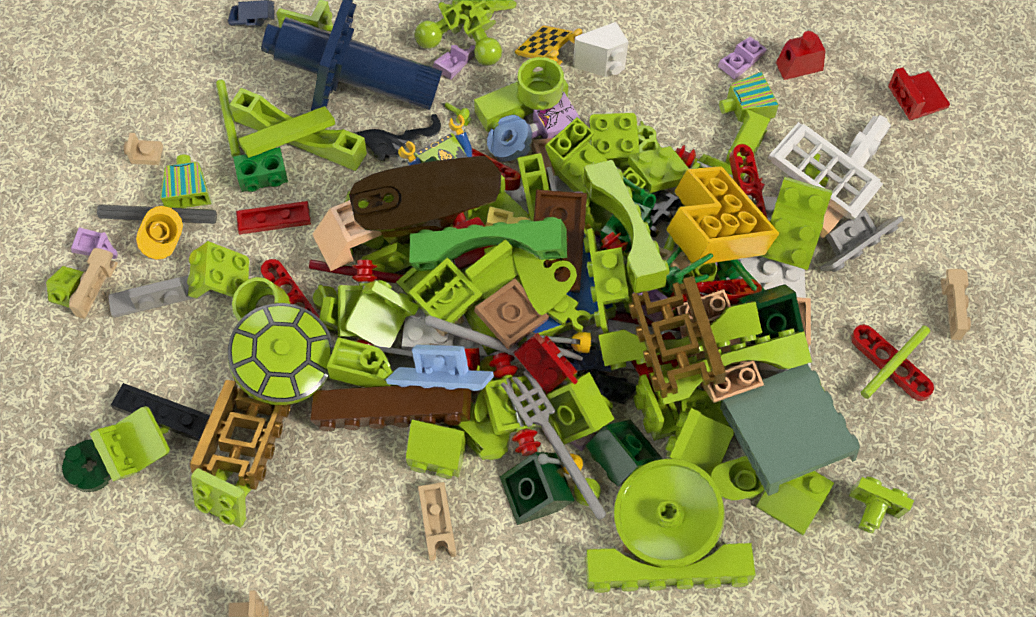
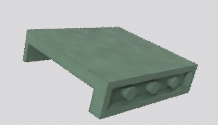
(789, 427)

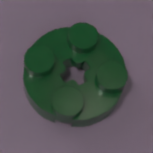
(79, 477)

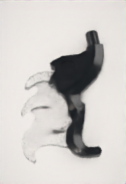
(386, 144)

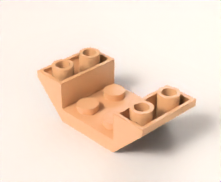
(339, 233)
(740, 375)

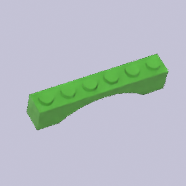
(542, 238)

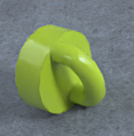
(321, 292)
(595, 488)

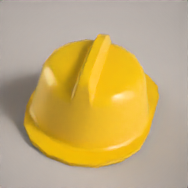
(159, 232)

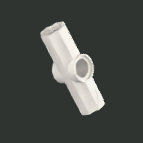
(868, 141)

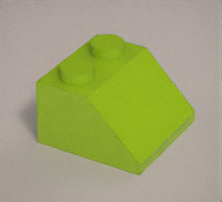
(578, 409)
(435, 449)
(797, 500)

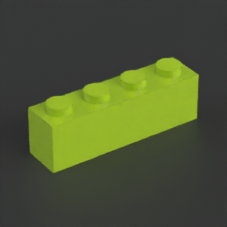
(506, 102)

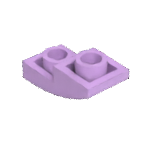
(742, 58)

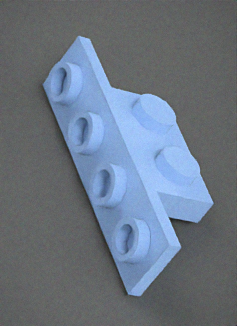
(440, 368)

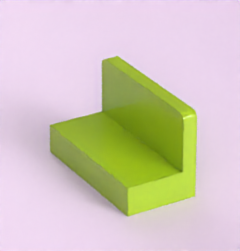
(493, 270)

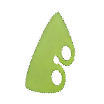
(539, 281)

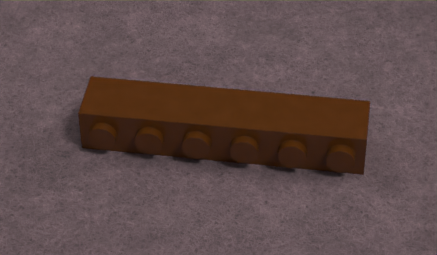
(389, 406)

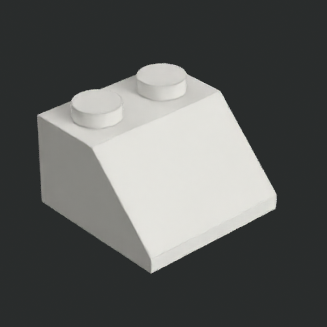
(601, 51)

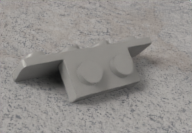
(853, 236)
(150, 296)

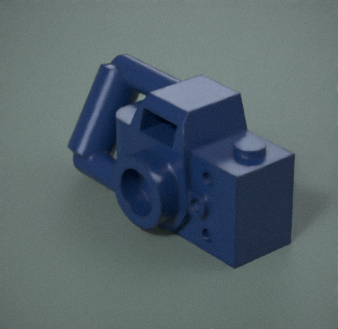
(251, 12)
(590, 360)

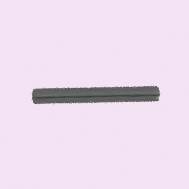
(138, 213)

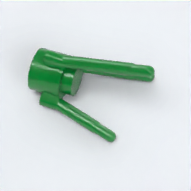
(640, 196)
(733, 270)
(677, 275)

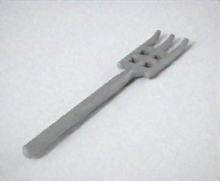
(484, 339)
(541, 418)

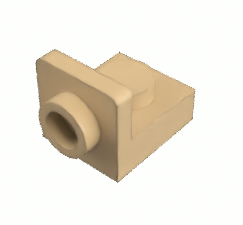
(142, 150)

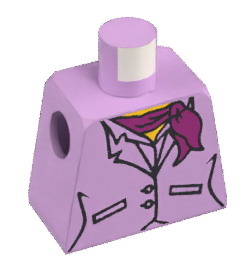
(553, 120)

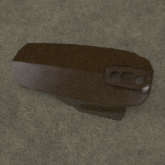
(424, 195)

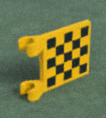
(547, 42)

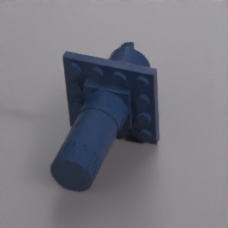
(344, 60)

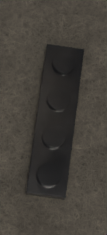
(166, 412)

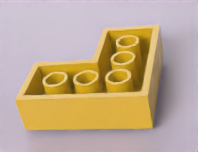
(718, 218)

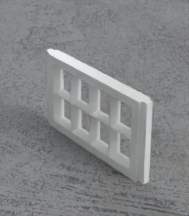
(789, 144)

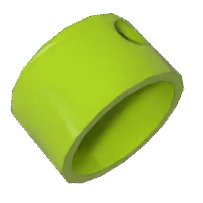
(551, 74)
(251, 292)

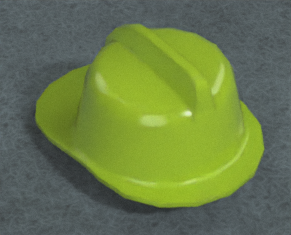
(737, 479)

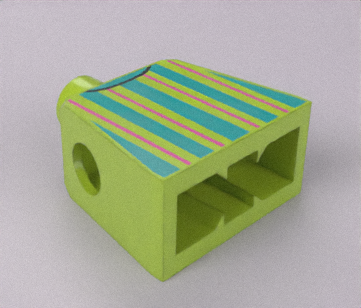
(750, 94)
(184, 184)

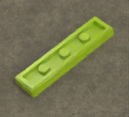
(286, 131)

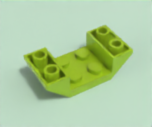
(572, 151)

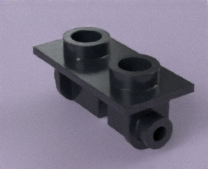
(613, 388)

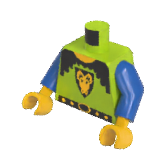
(448, 147)

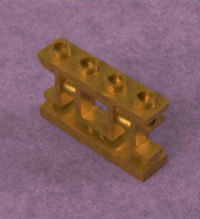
(696, 331)
(220, 429)

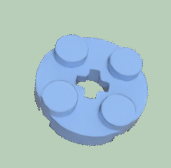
(517, 146)

